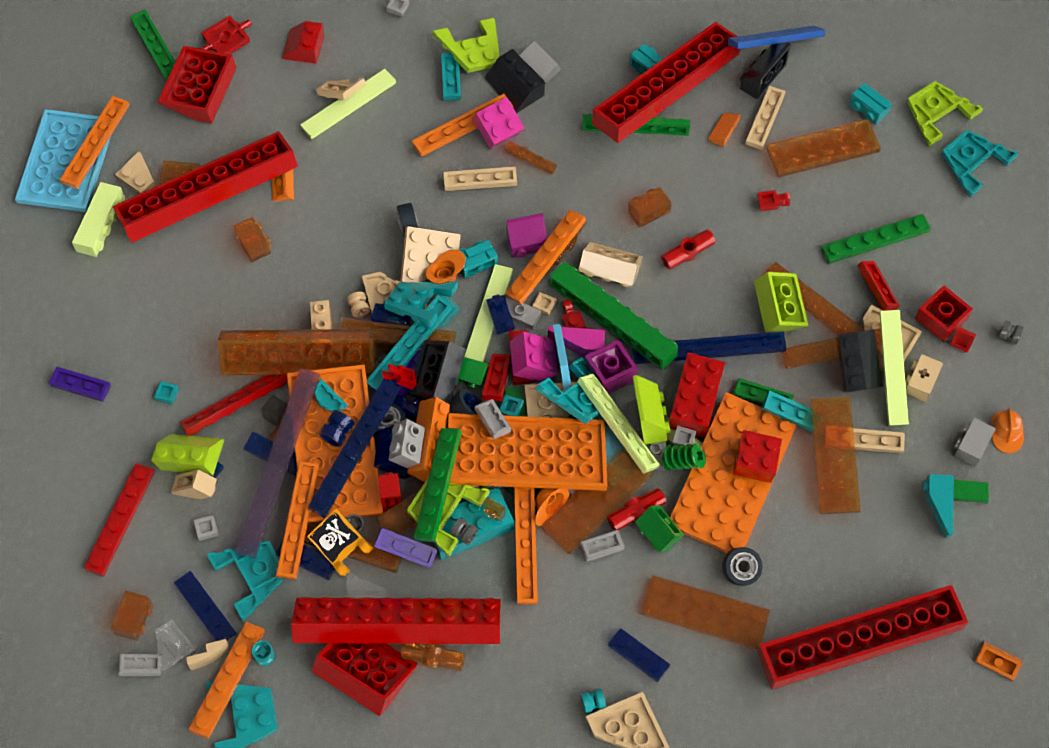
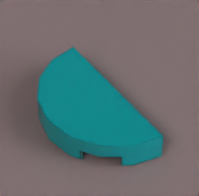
(328, 398)

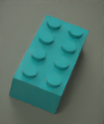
(474, 515)

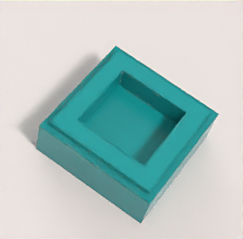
(166, 392)

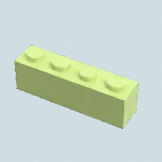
(98, 220)

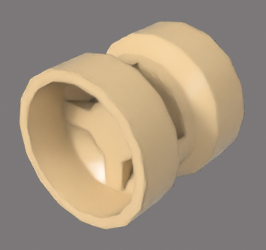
(358, 303)

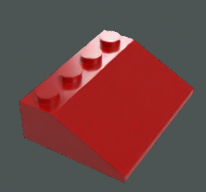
(198, 83)
(364, 672)

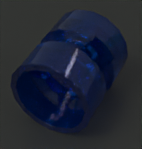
(337, 427)

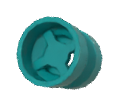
(262, 649)
(588, 701)

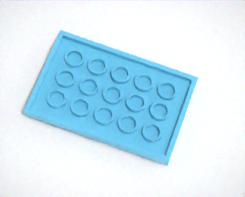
(52, 151)

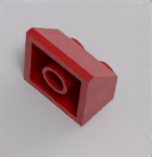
(304, 42)

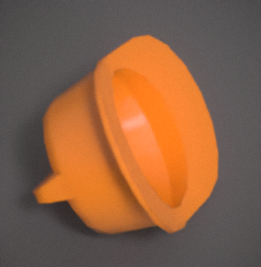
(446, 267)
(1009, 431)
(548, 502)

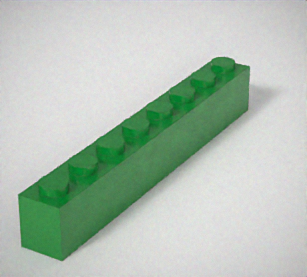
(614, 316)

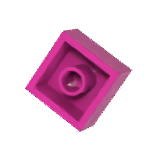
(498, 123)
(533, 357)

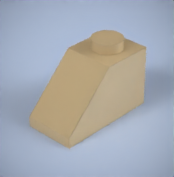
(194, 485)

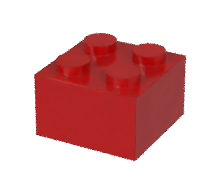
(943, 313)
(757, 456)

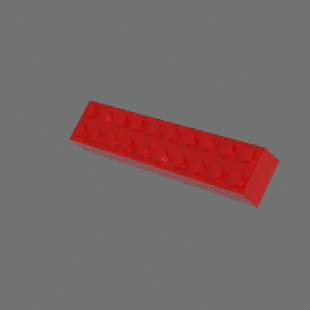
(664, 83)
(205, 186)
(396, 620)
(861, 637)

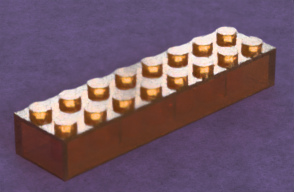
(289, 350)

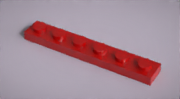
(232, 402)
(119, 520)

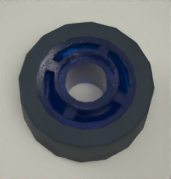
(464, 402)

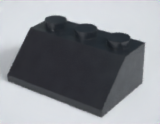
(765, 69)
(516, 80)
(859, 360)
(438, 370)

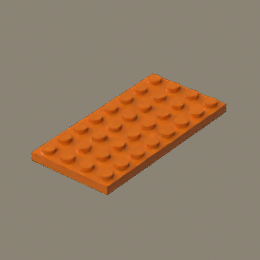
(533, 455)
(362, 489)
(714, 501)

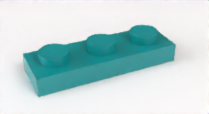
(450, 77)
(788, 410)

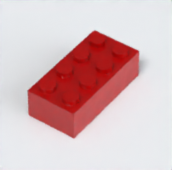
(696, 394)

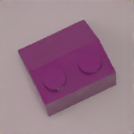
(526, 234)
(612, 366)

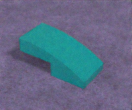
(510, 405)

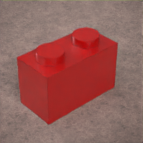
(389, 490)

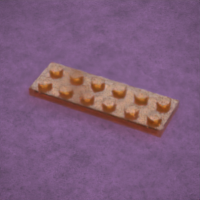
(823, 148)
(835, 455)
(590, 508)
(705, 612)

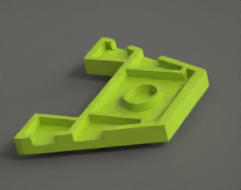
(472, 53)
(934, 103)
(454, 495)

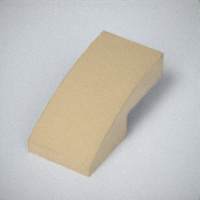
(214, 652)

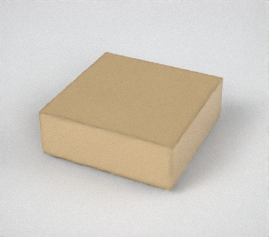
(544, 303)

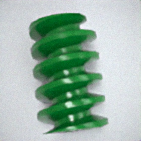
(683, 457)

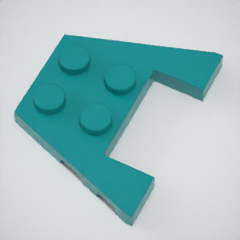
(968, 153)
(413, 297)
(573, 399)
(258, 574)
(252, 715)

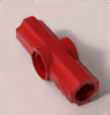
(680, 254)
(635, 508)

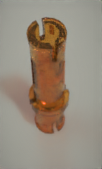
(531, 157)

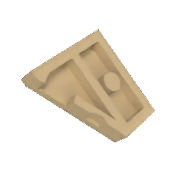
(340, 89)
(136, 174)

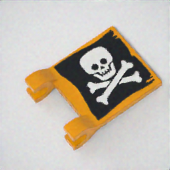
(337, 539)

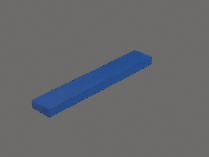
(776, 37)

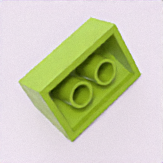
(780, 302)
(651, 411)
(187, 453)

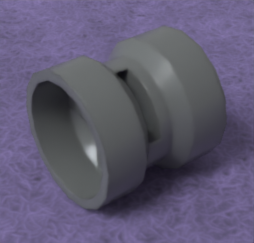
(1007, 329)
(357, 522)
(464, 531)

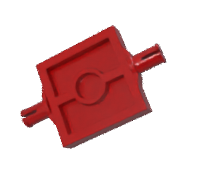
(226, 36)

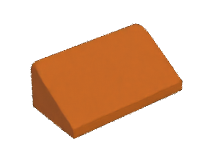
(724, 129)
(283, 187)
(998, 660)

